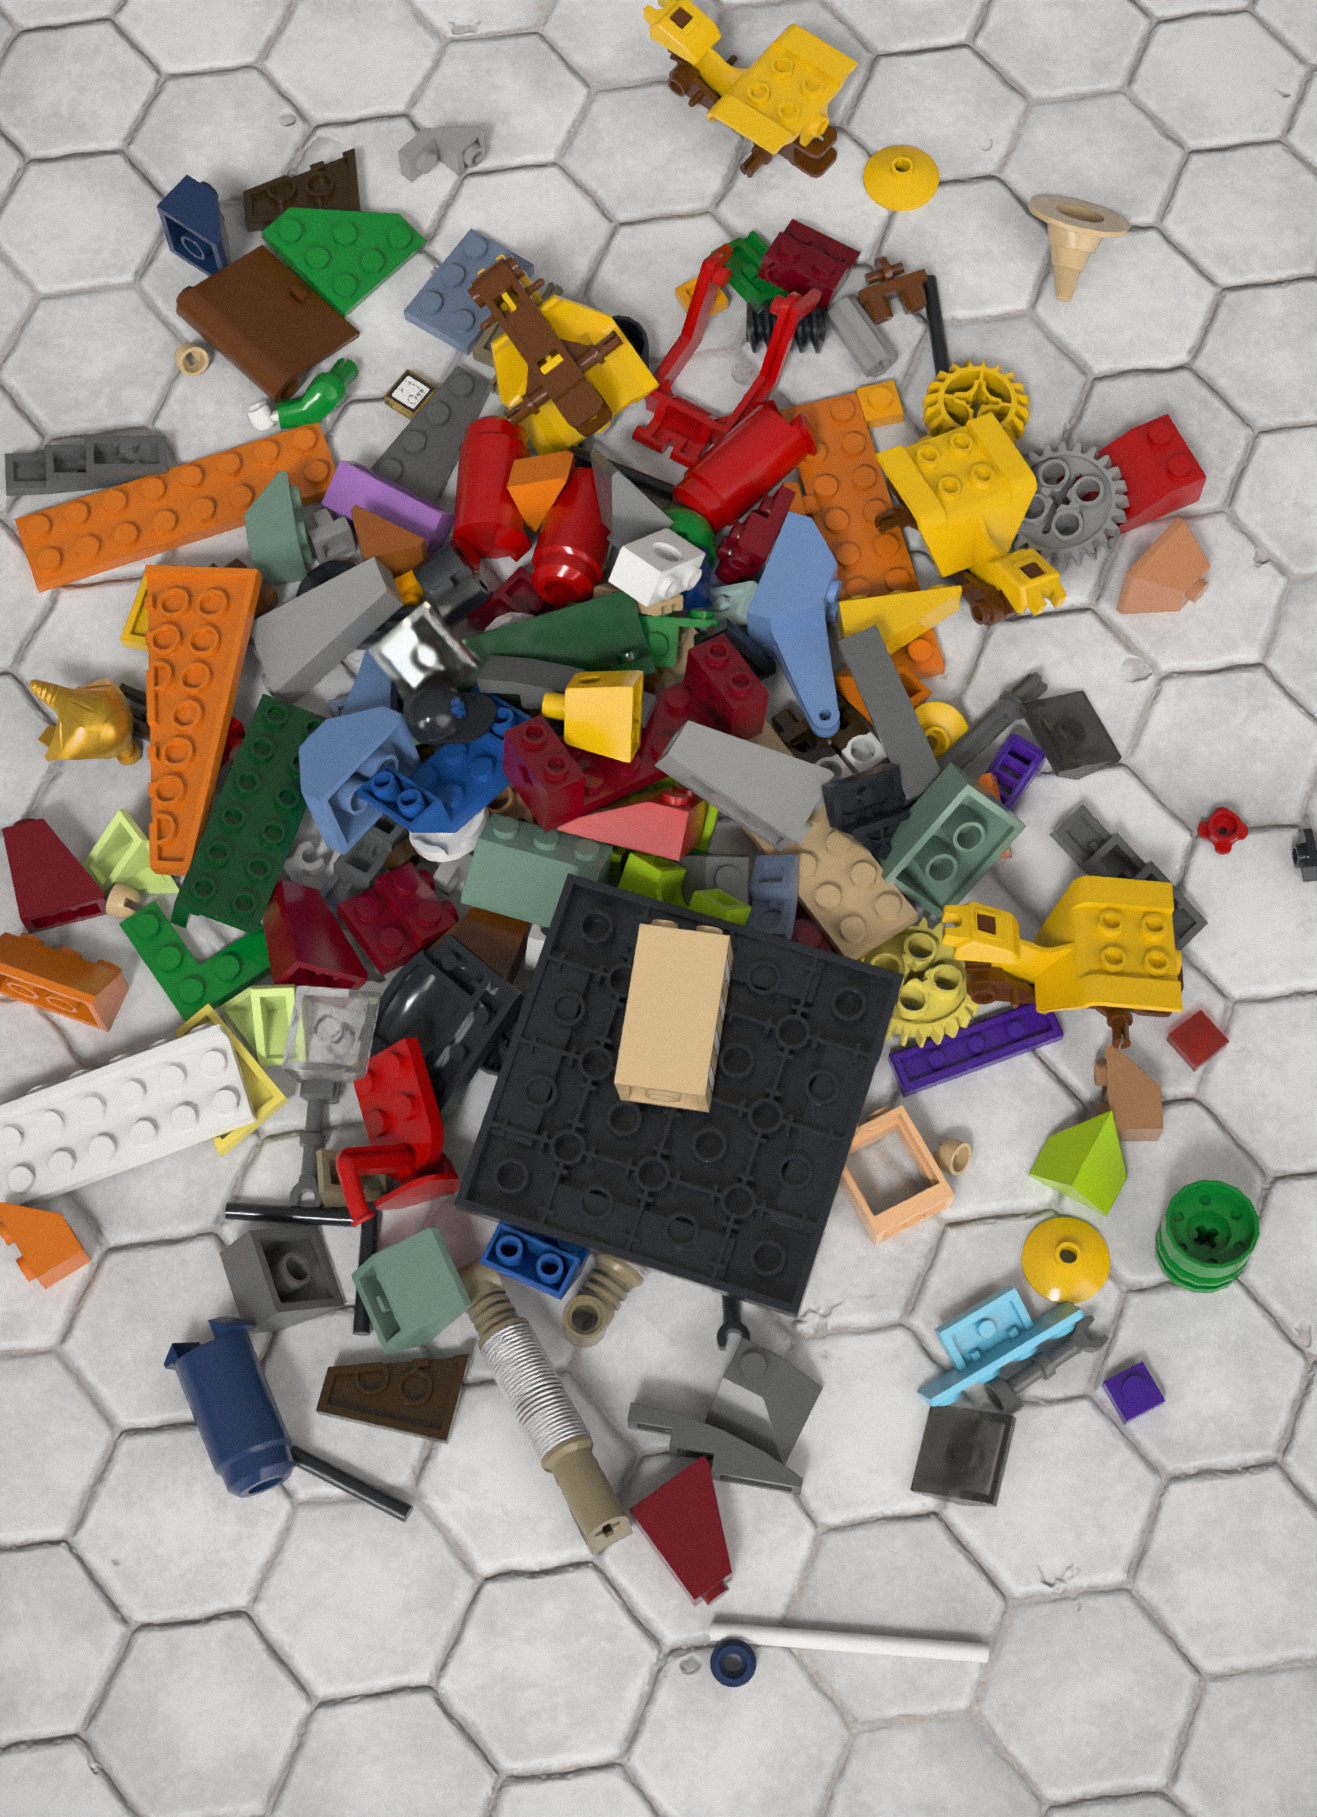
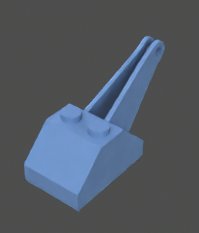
(793, 614)
(350, 752)

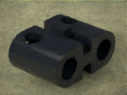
(452, 583)

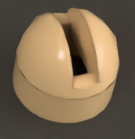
(197, 352)
(121, 901)
(953, 1156)

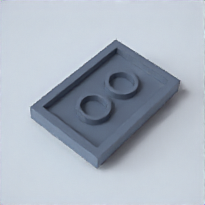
(444, 303)

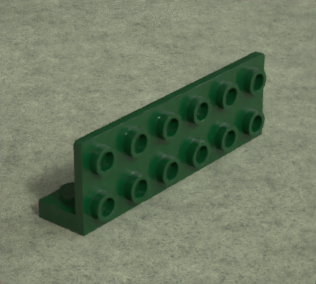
(586, 635)
(250, 822)

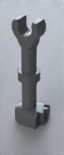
(317, 1094)
(1004, 1391)

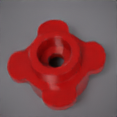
(1225, 819)

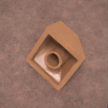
(1166, 574)

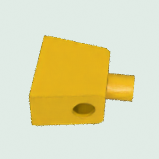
(600, 712)

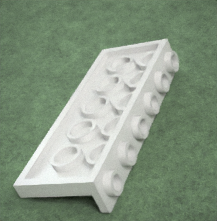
(121, 1115)

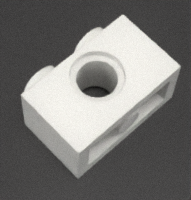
(657, 567)

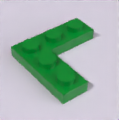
(178, 973)

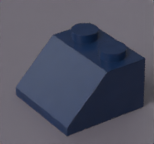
(195, 225)

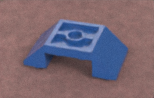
(450, 784)
(535, 1260)

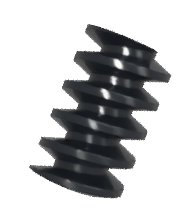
(761, 325)

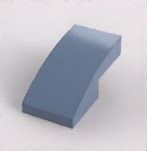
(774, 894)

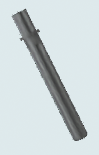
(990, 725)

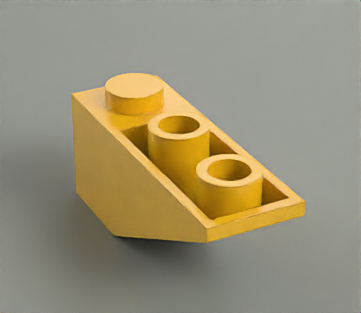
(899, 614)

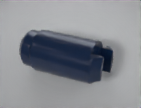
(234, 1408)

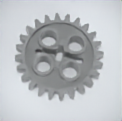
(1094, 518)

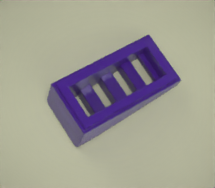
(1020, 758)

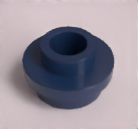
(738, 1677)

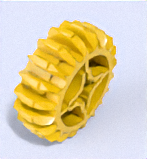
(954, 395)

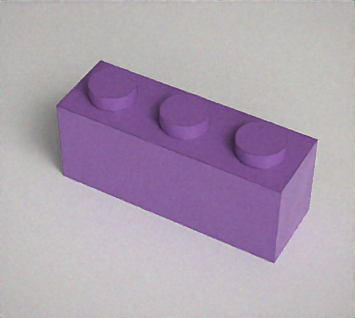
(382, 496)

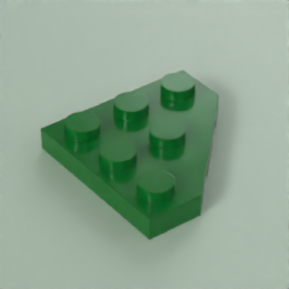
(343, 251)

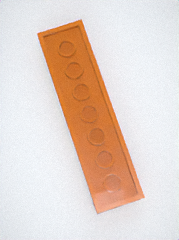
(849, 498)
(169, 508)

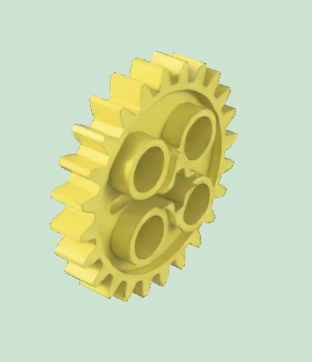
(937, 1008)

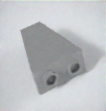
(322, 627)
(747, 781)

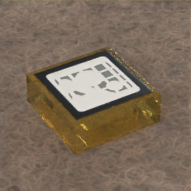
(409, 394)

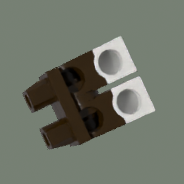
(845, 753)

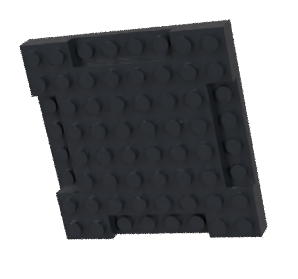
(688, 1193)

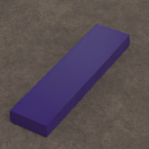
(974, 1048)

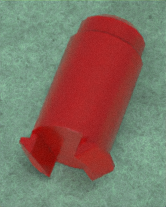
(745, 465)
(485, 513)
(571, 543)

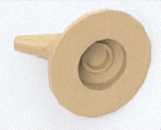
(1073, 235)

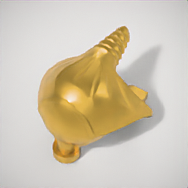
(90, 722)

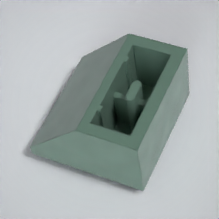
(278, 533)
(411, 1291)

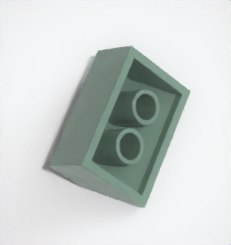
(948, 841)
(523, 869)

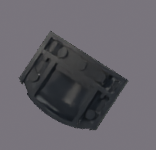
(454, 1010)

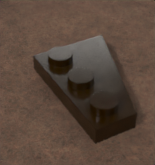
(322, 187)
(399, 1397)

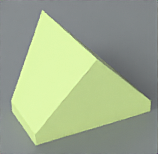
(124, 858)
(262, 1020)

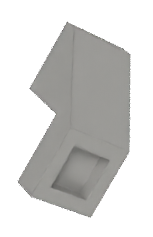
(454, 146)

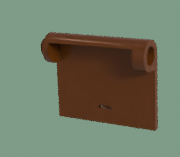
(265, 322)

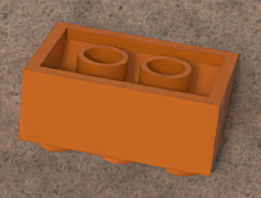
(61, 980)

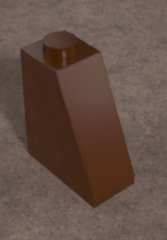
(494, 938)

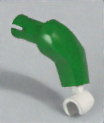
(317, 402)

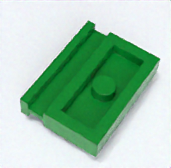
(745, 266)

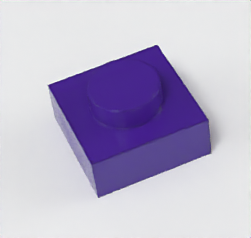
(1133, 1393)

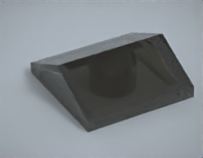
(423, 652)
(1070, 734)
(963, 1455)

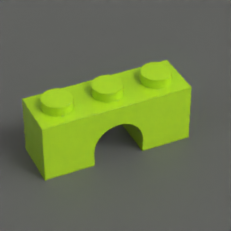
(662, 880)

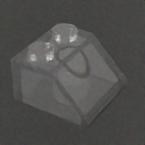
(330, 1034)

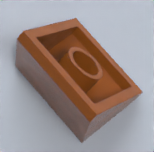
(387, 542)

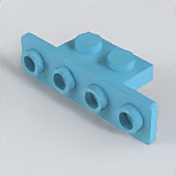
(989, 1338)

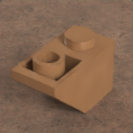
(1130, 1096)

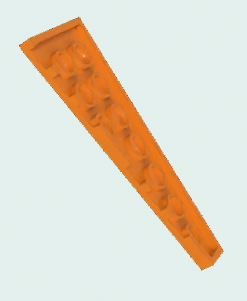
(196, 660)

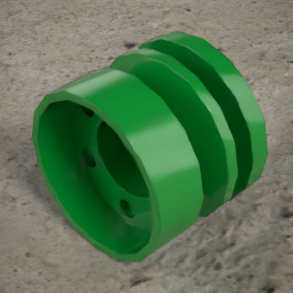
(1210, 1214)

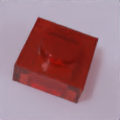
(1197, 1040)

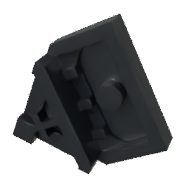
(867, 807)

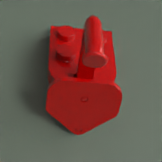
(402, 1133)

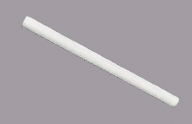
(851, 1642)

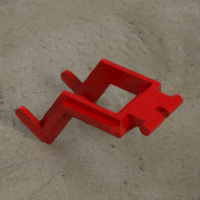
(686, 425)

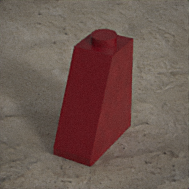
(48, 879)
(307, 941)
(687, 1532)

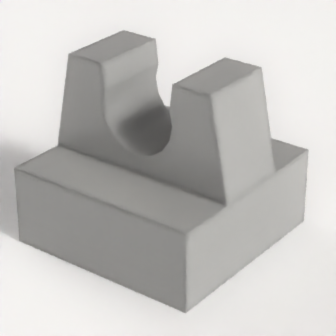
(330, 537)
(451, 874)

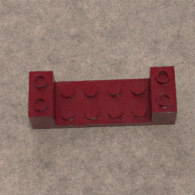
(571, 782)

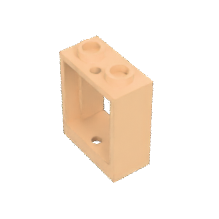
(913, 1210)

